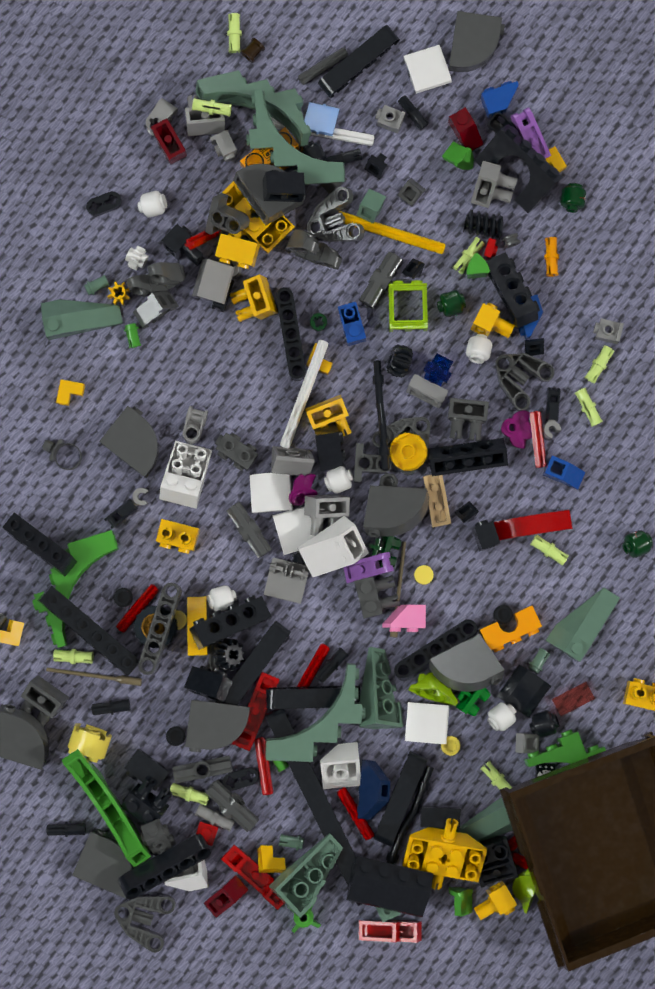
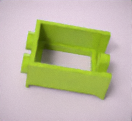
(407, 325)

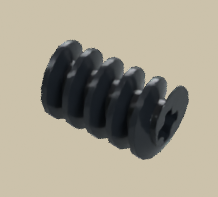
(483, 224)

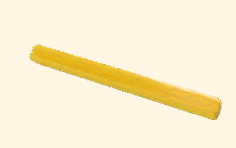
(396, 234)

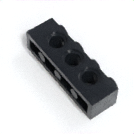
(520, 313)
(467, 457)
(39, 544)
(204, 637)

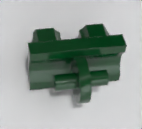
(384, 545)

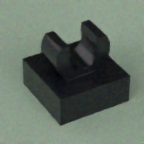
(376, 165)

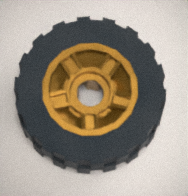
(144, 621)

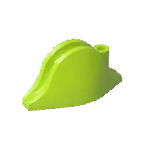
(432, 689)
(524, 889)

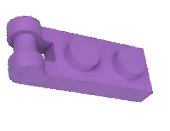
(531, 131)
(368, 567)

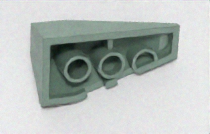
(70, 317)
(581, 627)
(377, 693)
(488, 823)
(305, 877)

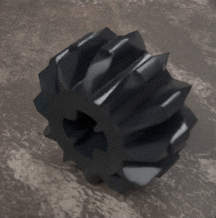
(399, 361)
(229, 654)

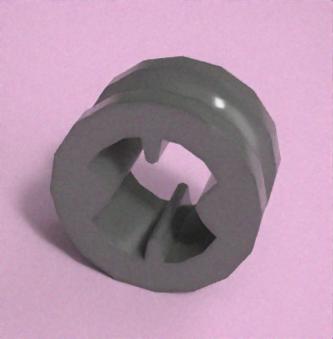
(511, 240)

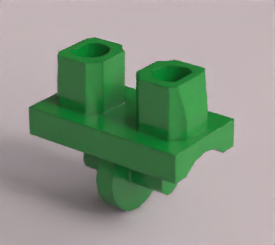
(468, 699)

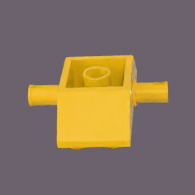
(266, 236)
(445, 854)

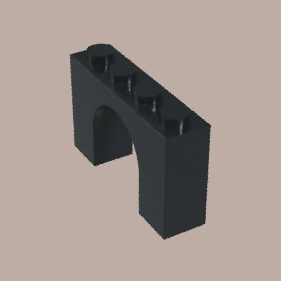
(542, 175)

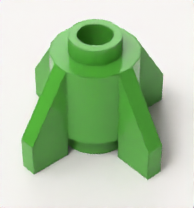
(307, 922)

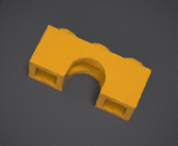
(526, 621)

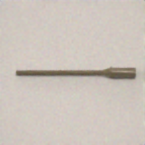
(395, 634)
(121, 679)

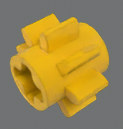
(120, 298)

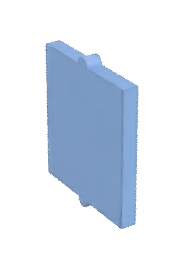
(321, 118)

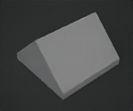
(213, 281)
(291, 461)

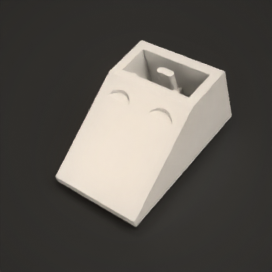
(185, 474)
(333, 548)

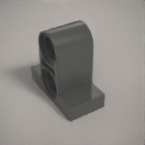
(228, 219)
(155, 308)
(373, 459)

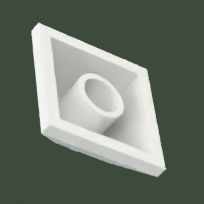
(341, 766)
(190, 879)

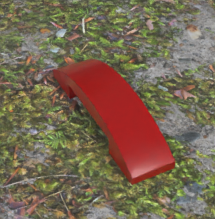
(533, 524)
(257, 711)
(249, 870)

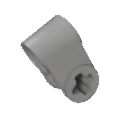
(160, 112)
(194, 421)

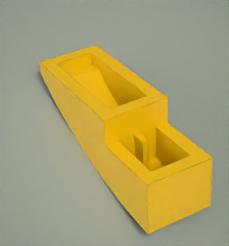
(195, 610)

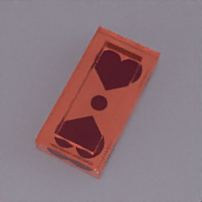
(573, 698)

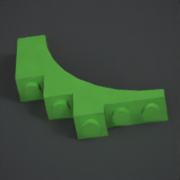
(85, 553)
(569, 751)
(108, 806)

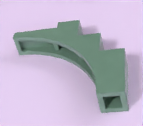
(234, 90)
(285, 155)
(325, 730)

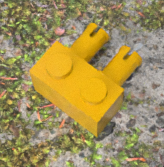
(237, 251)
(260, 298)
(489, 321)
(329, 411)
(177, 535)
(640, 695)
(499, 901)

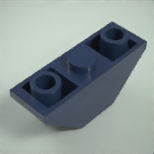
(373, 790)

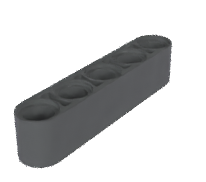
(153, 636)

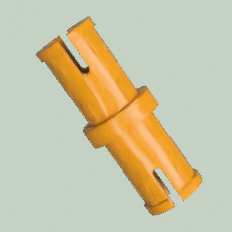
(551, 257)

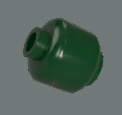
(573, 197)
(451, 303)
(637, 543)

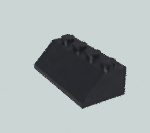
(389, 886)

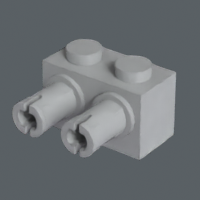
(201, 122)
(487, 183)
(323, 506)

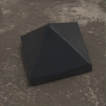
(413, 269)
(534, 346)
(466, 512)

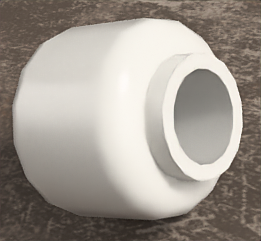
(152, 204)
(479, 348)
(338, 479)
(221, 598)
(502, 716)

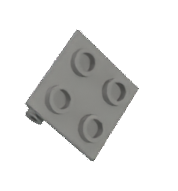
(286, 580)

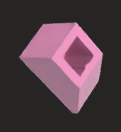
(407, 617)

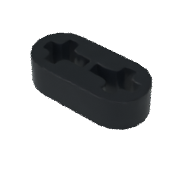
(102, 199)
(242, 783)

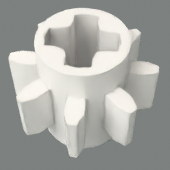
(136, 258)

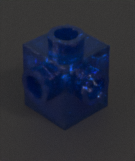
(438, 370)

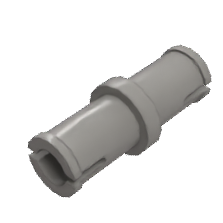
(214, 817)

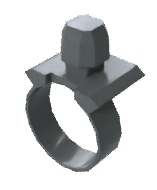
(50, 446)

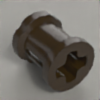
(252, 50)

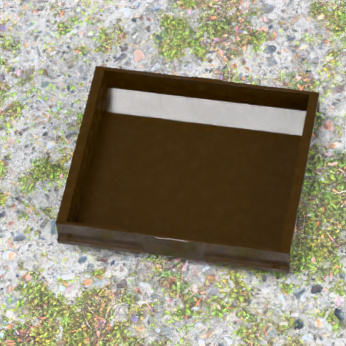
(591, 850)

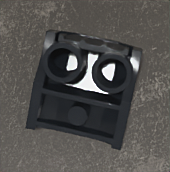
(524, 690)
(498, 861)

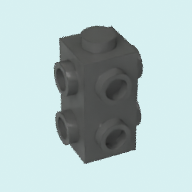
(231, 447)
(157, 837)

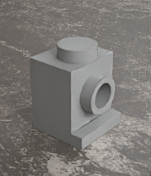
(390, 124)
(224, 146)
(601, 334)

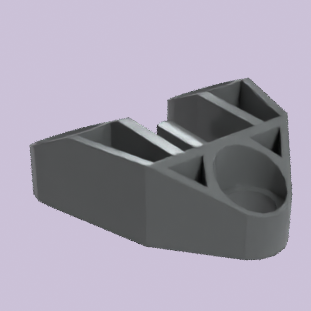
(329, 206)
(308, 248)
(161, 278)
(527, 362)
(399, 426)
(138, 933)

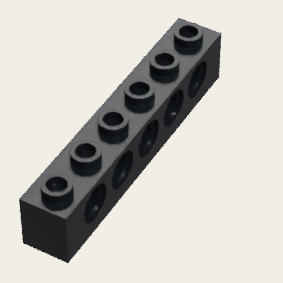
(88, 630)

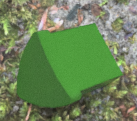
(459, 156)
(477, 267)
(462, 900)

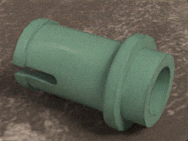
(96, 285)
(538, 661)
(291, 841)

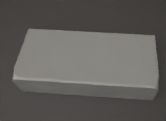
(427, 391)

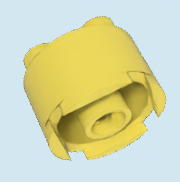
(90, 741)

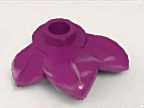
(521, 430)
(302, 488)

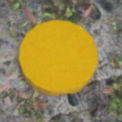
(408, 451)

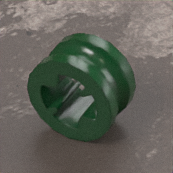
(312, 322)

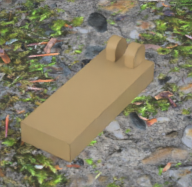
(438, 501)

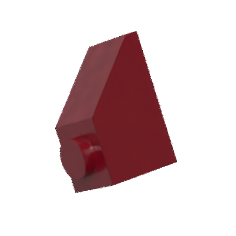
(465, 129)
(168, 141)
(226, 896)

